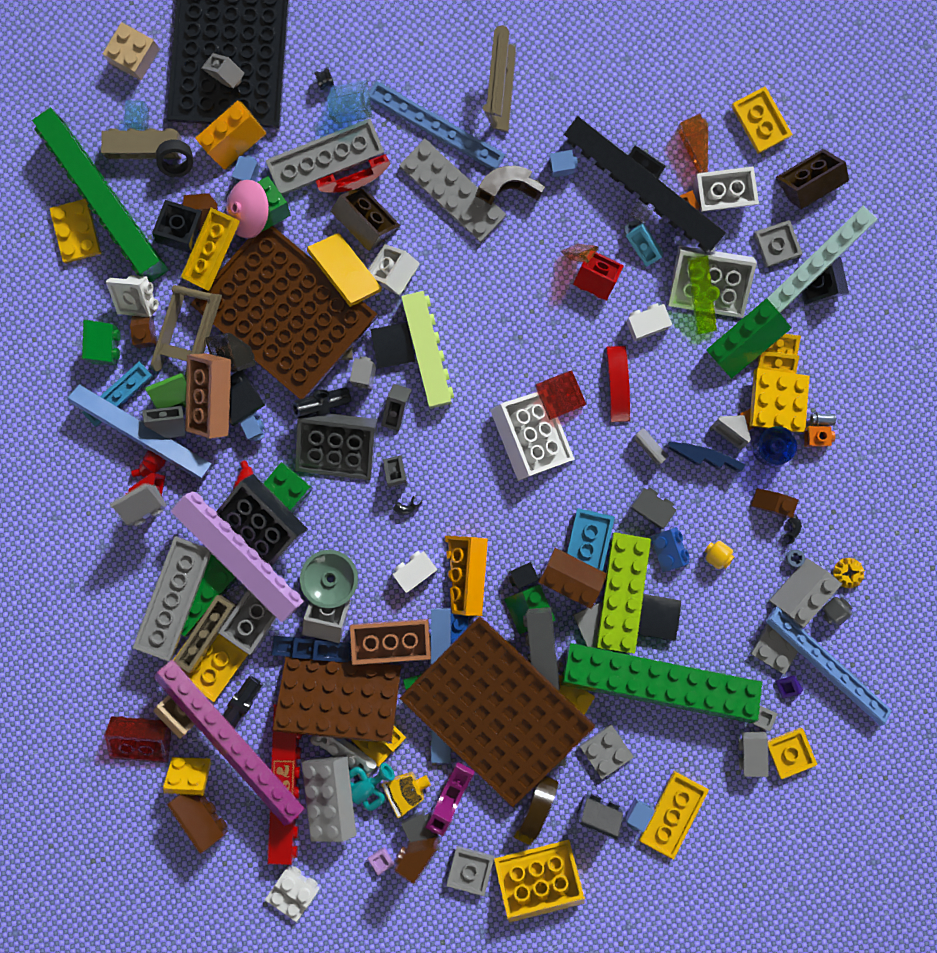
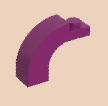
(449, 799)

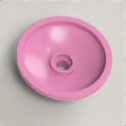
(248, 205)

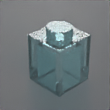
(136, 115)

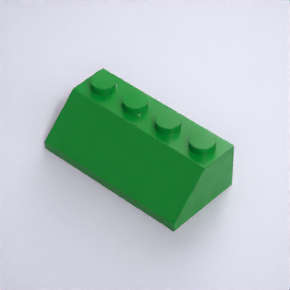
(749, 338)

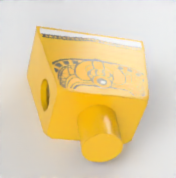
(405, 792)

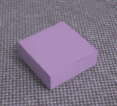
(381, 861)

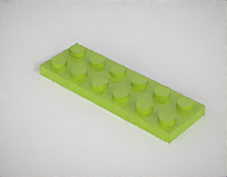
(623, 592)

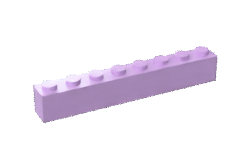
(237, 556)

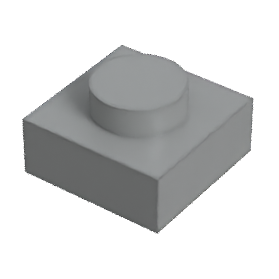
(766, 718)

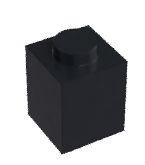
(523, 575)

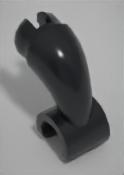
(405, 510)
(796, 526)

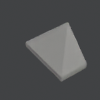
(733, 429)

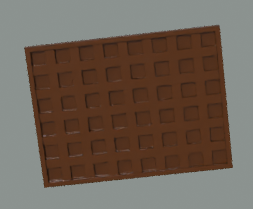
(497, 711)

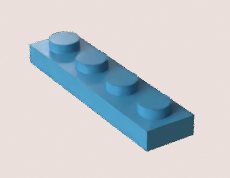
(124, 388)

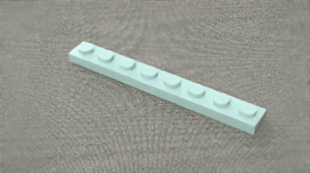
(822, 258)

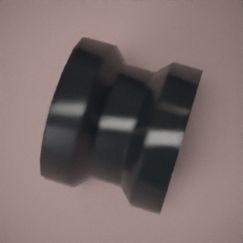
(324, 78)

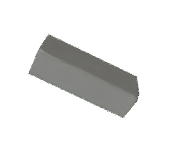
(650, 446)

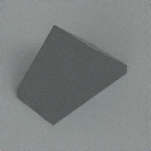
(395, 471)

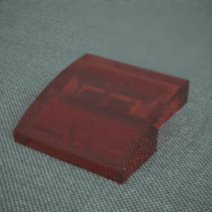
(560, 395)

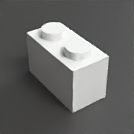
(648, 322)
(414, 571)

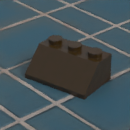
(813, 178)
(364, 218)

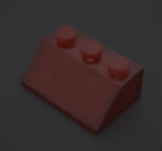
(138, 739)

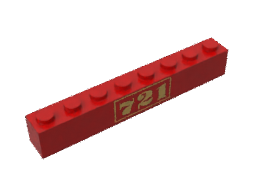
(285, 767)

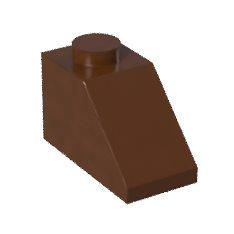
(143, 332)
(774, 503)

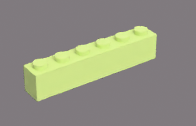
(426, 349)

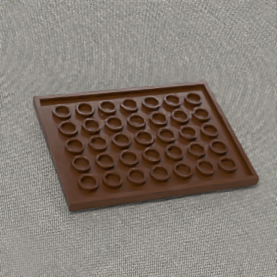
(286, 311)

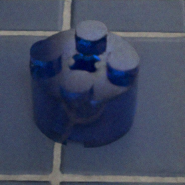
(783, 440)

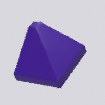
(789, 687)

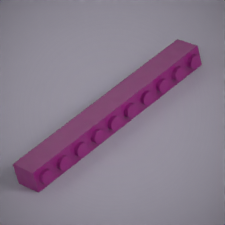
(228, 742)

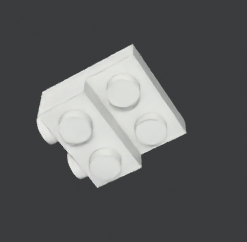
(133, 296)
(292, 893)

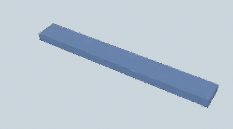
(436, 126)
(138, 432)
(439, 643)
(828, 666)

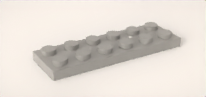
(325, 157)
(451, 190)
(172, 599)

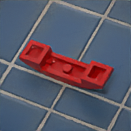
(355, 180)
(618, 383)

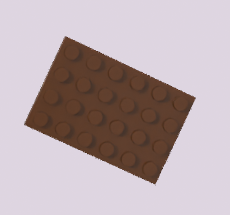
(338, 699)

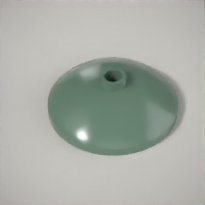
(315, 574)

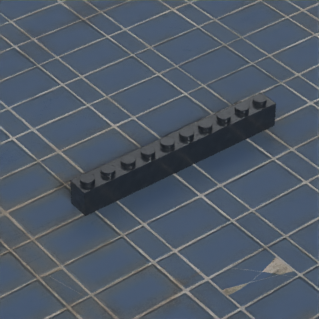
(645, 184)

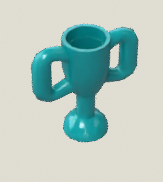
(367, 786)

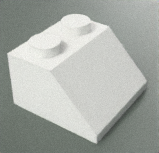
(393, 268)

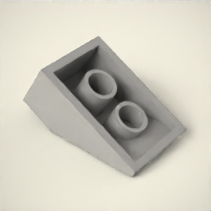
(248, 624)

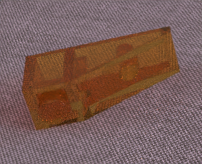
(695, 139)

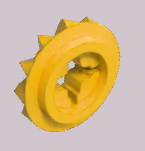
(842, 567)

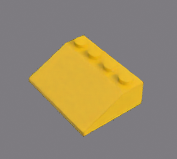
(539, 881)

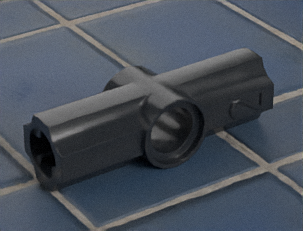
(321, 402)
(242, 701)

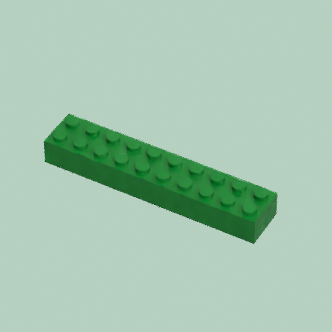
(99, 195)
(217, 579)
(662, 683)

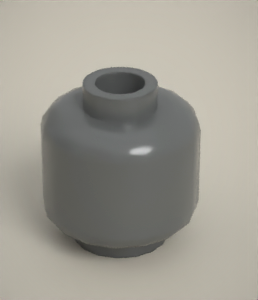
(837, 611)

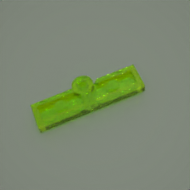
(702, 294)

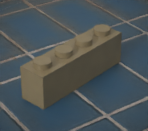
(136, 144)
(204, 633)

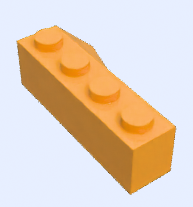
(467, 573)

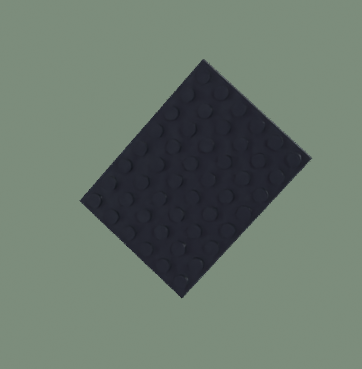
(246, 32)

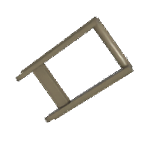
(500, 80)
(163, 345)

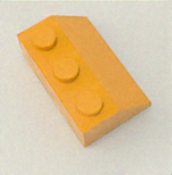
(231, 135)

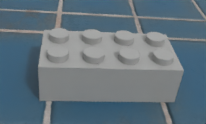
(329, 799)

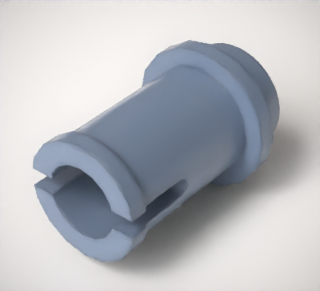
(822, 419)

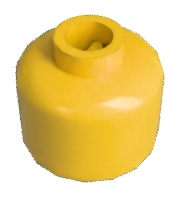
(719, 555)

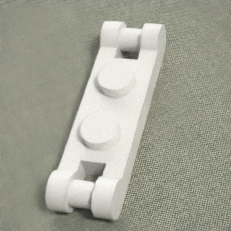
(341, 747)

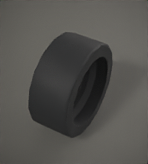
(174, 146)

